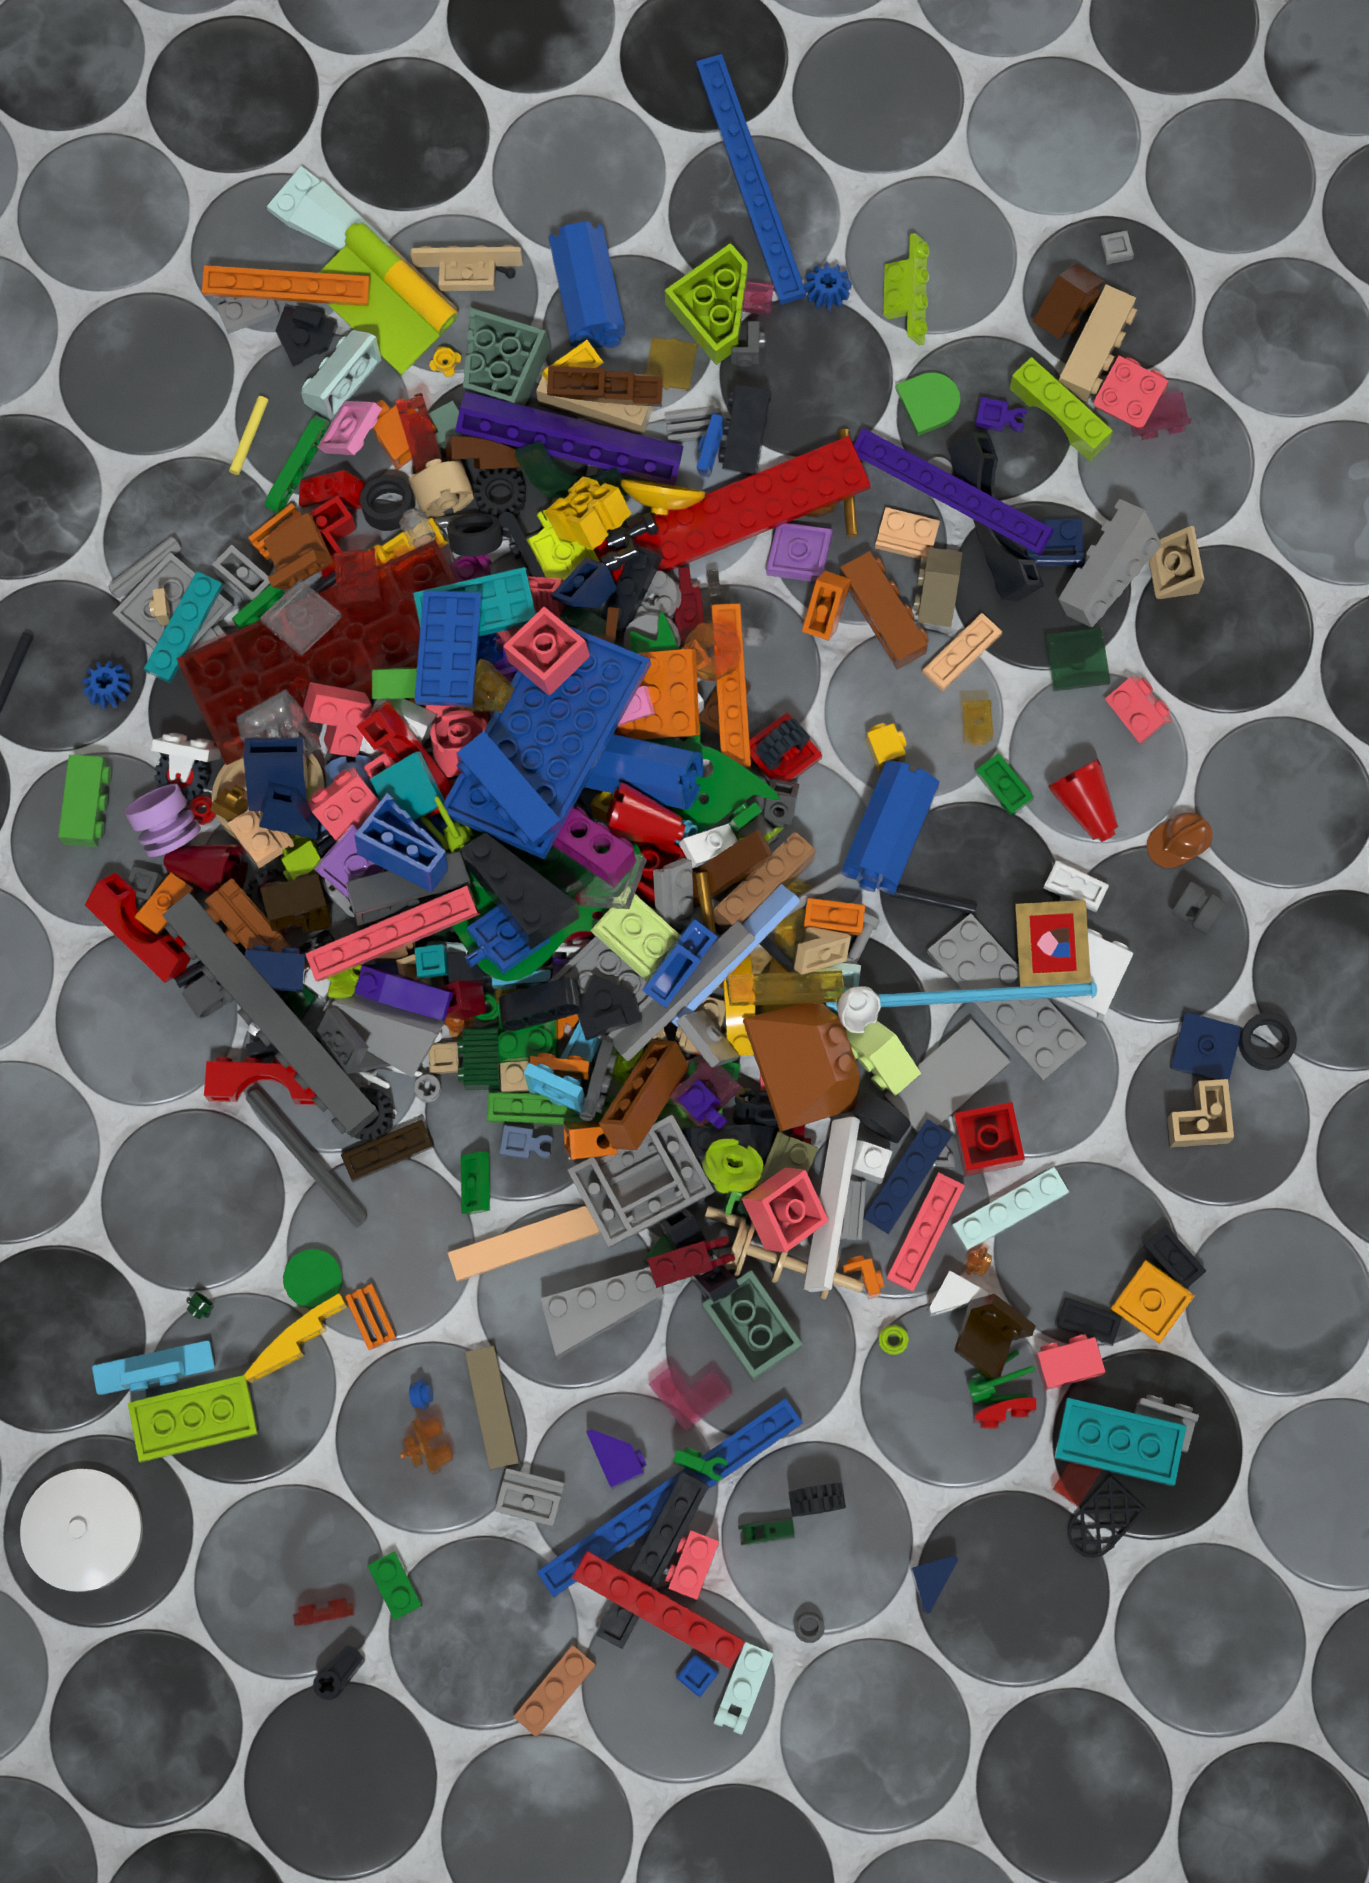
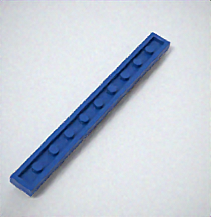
(751, 179)
(640, 1516)

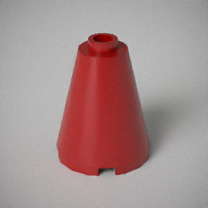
(1088, 800)
(641, 818)

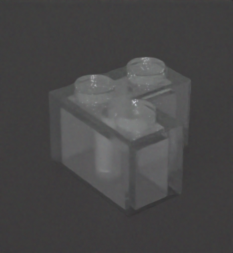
(279, 719)

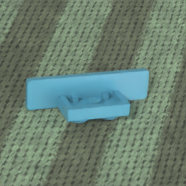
(155, 1367)

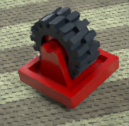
(783, 750)

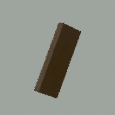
(387, 1150)

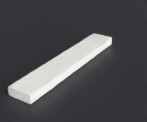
(833, 1200)

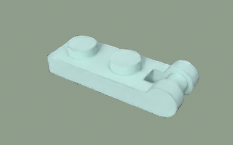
(744, 1687)

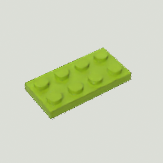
(192, 1418)

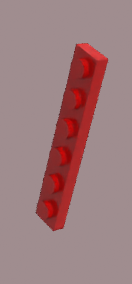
(658, 1609)

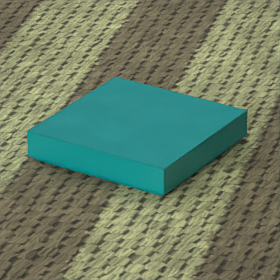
(409, 785)

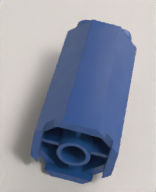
(587, 285)
(651, 768)
(890, 827)

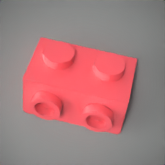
(1139, 708)

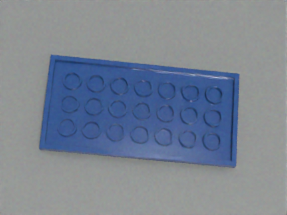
(555, 737)

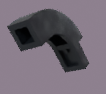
(683, 1230)

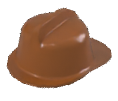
(1179, 840)

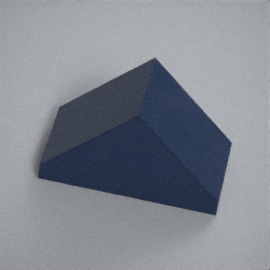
(931, 1579)

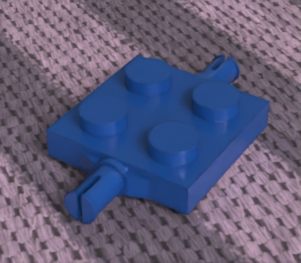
(498, 942)

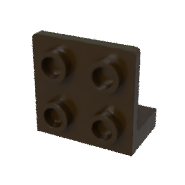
(988, 1333)

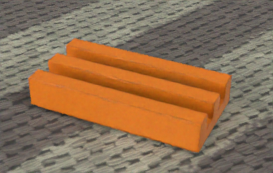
(270, 525)
(360, 1294)

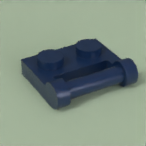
(1066, 535)

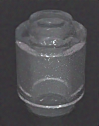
(417, 528)

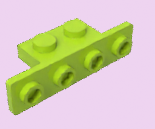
(906, 289)

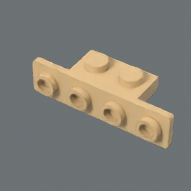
(467, 266)

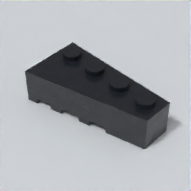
(520, 893)

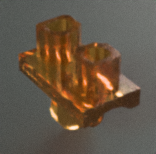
(434, 1457)

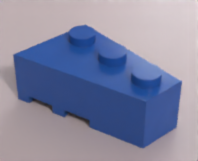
(401, 846)

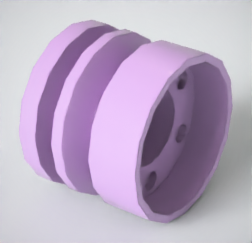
(162, 820)

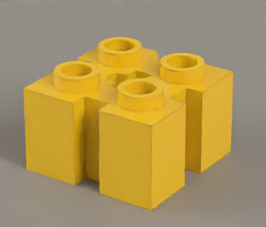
(588, 512)

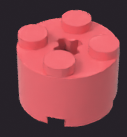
(451, 735)

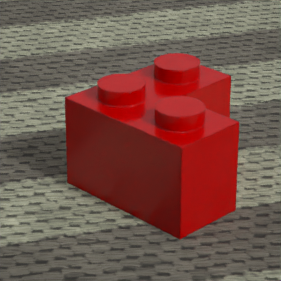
(333, 524)

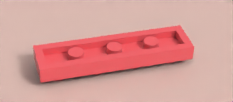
(925, 1232)

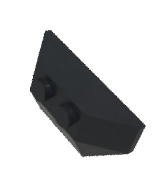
(756, 1136)

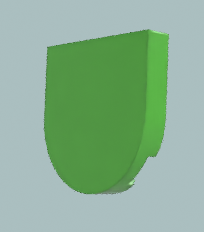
(929, 401)

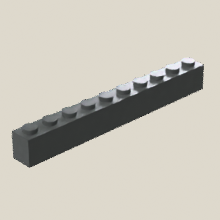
(270, 1014)

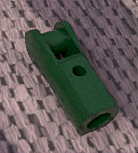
(773, 1531)

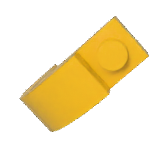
(735, 1014)

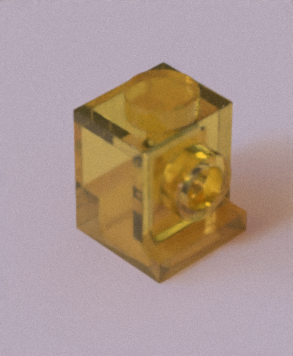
(977, 710)

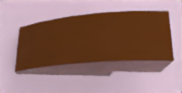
(485, 452)

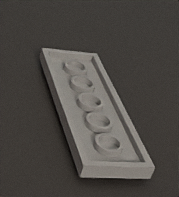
(1029, 1025)

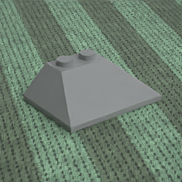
(641, 1185)

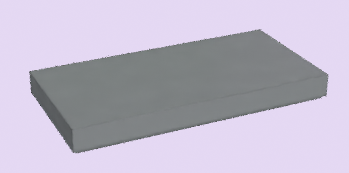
(950, 1077)

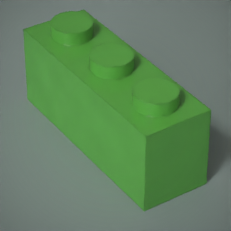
(84, 801)

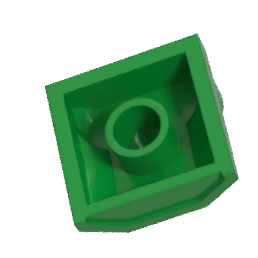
(528, 1042)

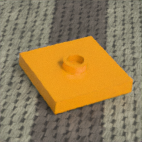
(1152, 1301)

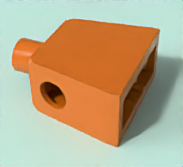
(392, 436)
(581, 1140)

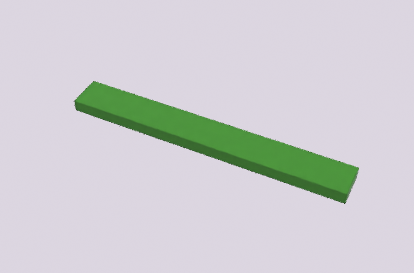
(537, 1109)

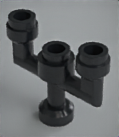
(623, 541)

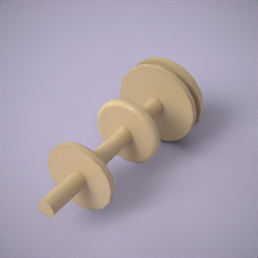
(743, 1247)

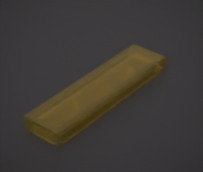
(784, 988)

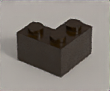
(296, 903)

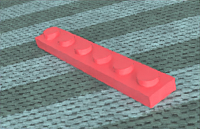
(392, 933)

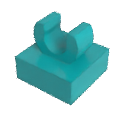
(431, 961)

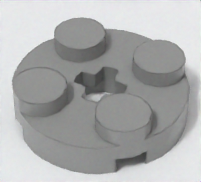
(668, 596)

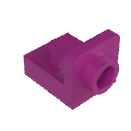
(471, 567)

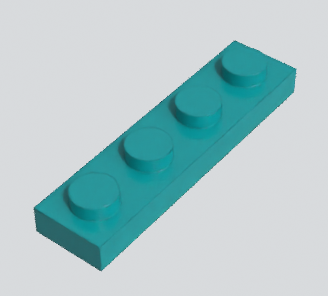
(183, 626)

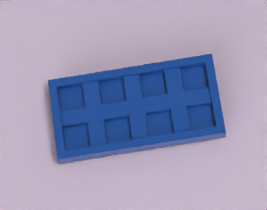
(448, 648)

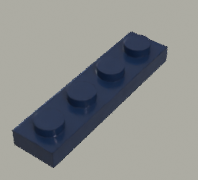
(907, 1176)

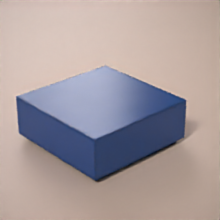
(697, 1675)

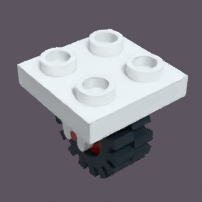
(184, 762)

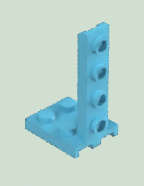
(564, 1090)

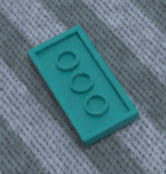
(1120, 1442)

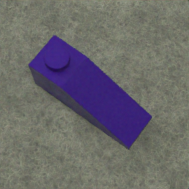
(403, 992)

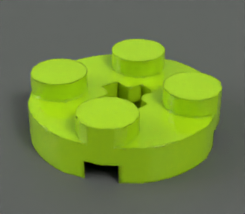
(729, 1178)

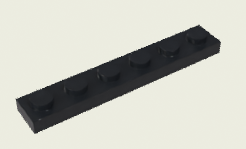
(655, 1552)

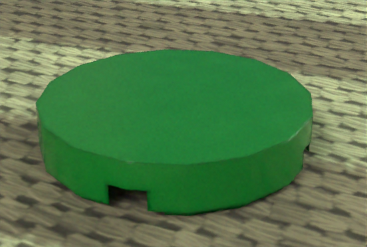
(312, 1278)

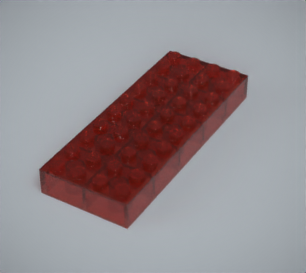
(258, 664)

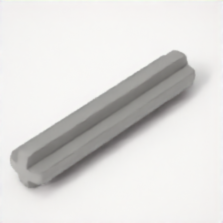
(143, 567)

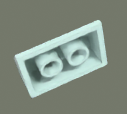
(341, 373)

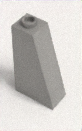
(390, 1032)

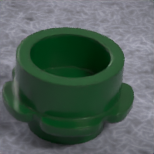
(199, 1305)

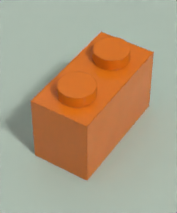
(826, 605)

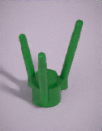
(982, 1388)

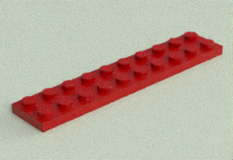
(753, 506)

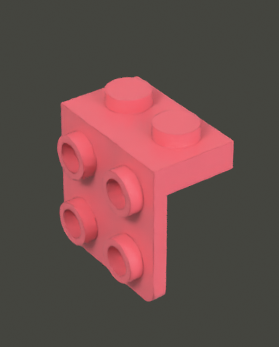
(1130, 392)
(343, 803)

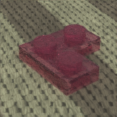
(687, 1404)

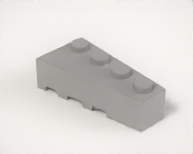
(1110, 564)
(595, 1308)

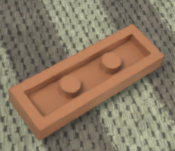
(554, 1691)

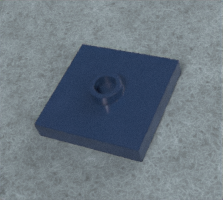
(1206, 1047)

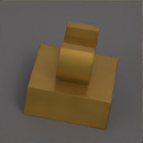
(230, 803)

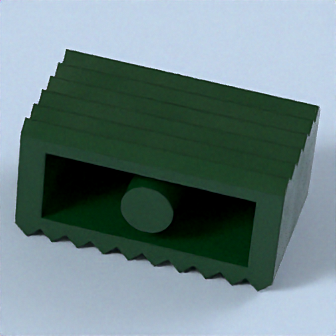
(480, 1058)

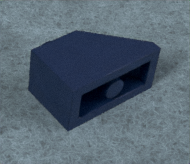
(586, 586)

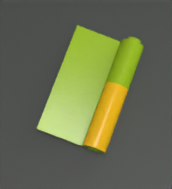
(402, 307)

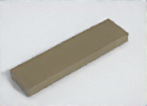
(492, 1408)

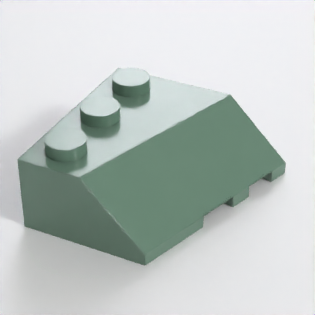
(503, 357)

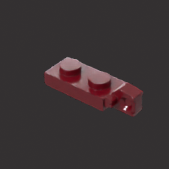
(690, 610)

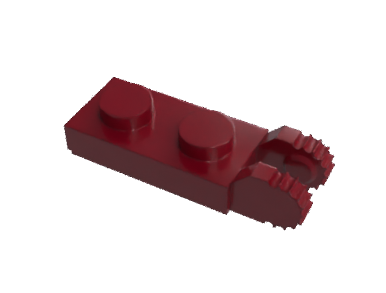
(687, 1261)

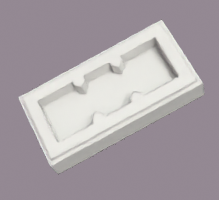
(708, 844)
(1076, 885)

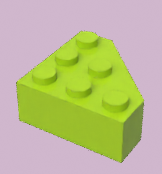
(712, 302)

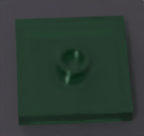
(1077, 659)

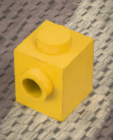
(886, 744)

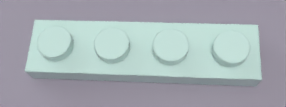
(1010, 1209)

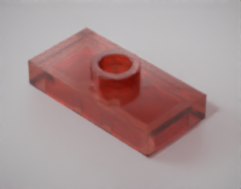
(1076, 1482)

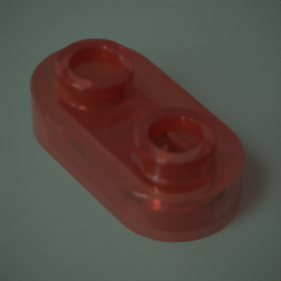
(311, 1615)

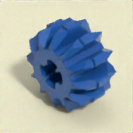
(827, 296)
(101, 678)

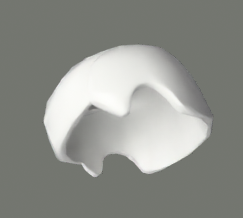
(858, 1008)

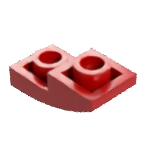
(996, 1414)

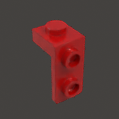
(325, 487)

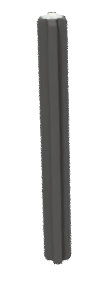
(306, 1158)

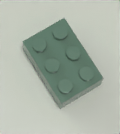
(753, 1327)

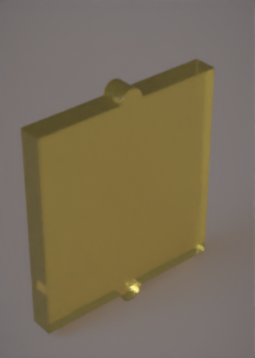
(672, 361)

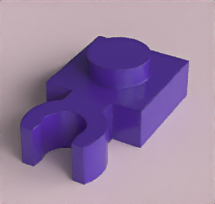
(994, 415)

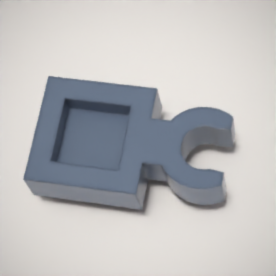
(519, 1143)

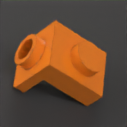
(872, 1279)

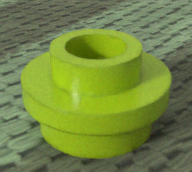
(900, 1333)

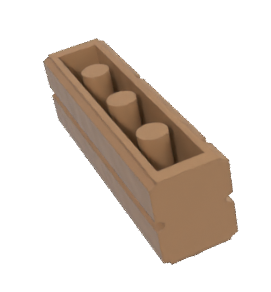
(781, 868)

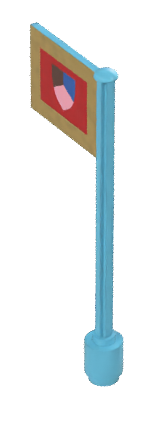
(1050, 954)

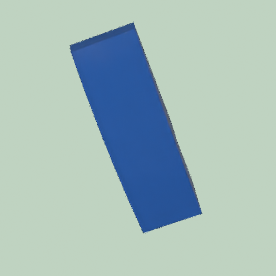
(679, 963)

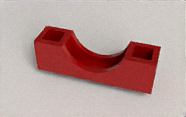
(391, 735)
(116, 908)
(229, 1079)

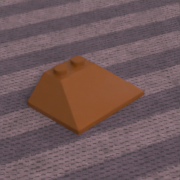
(804, 1063)

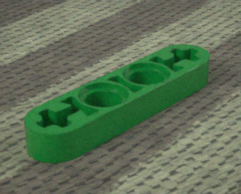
(296, 465)

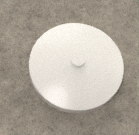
(81, 1530)

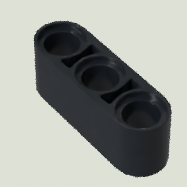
(540, 1004)

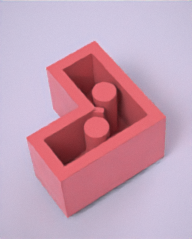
(341, 712)

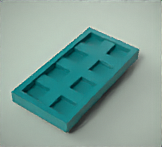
(505, 599)

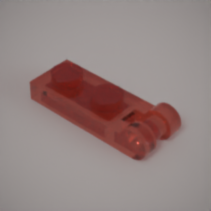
(418, 431)

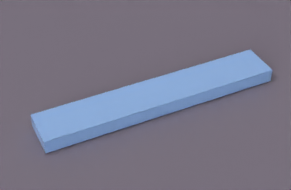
(759, 924)

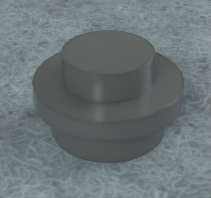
(809, 1627)

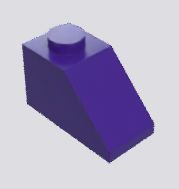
(617, 1458)

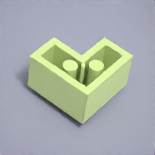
(884, 1056)

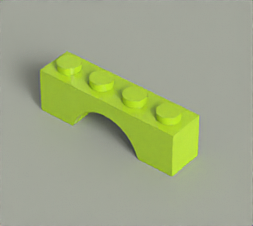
(1040, 389)

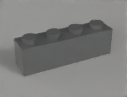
(389, 894)

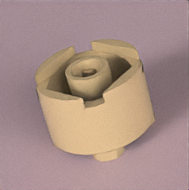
(441, 487)

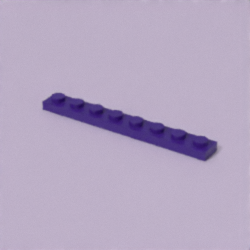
(953, 491)

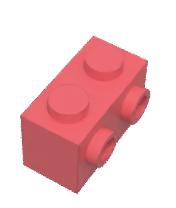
(693, 1566)

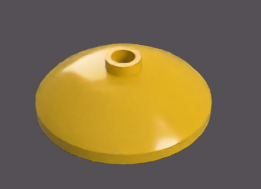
(661, 496)

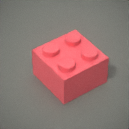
(546, 651)
(785, 1209)

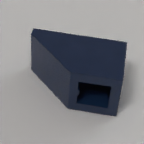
(288, 812)
(280, 969)

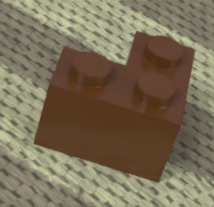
(1069, 295)

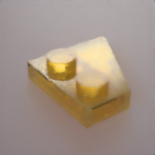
(491, 689)

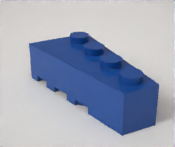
(507, 790)

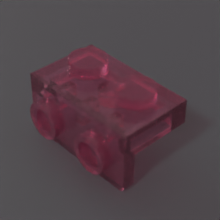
(1168, 415)
(716, 1080)

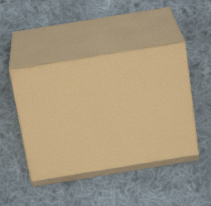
(1177, 565)

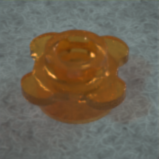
(456, 1029)
(978, 1261)

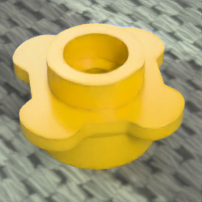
(441, 354)

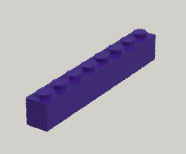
(569, 438)

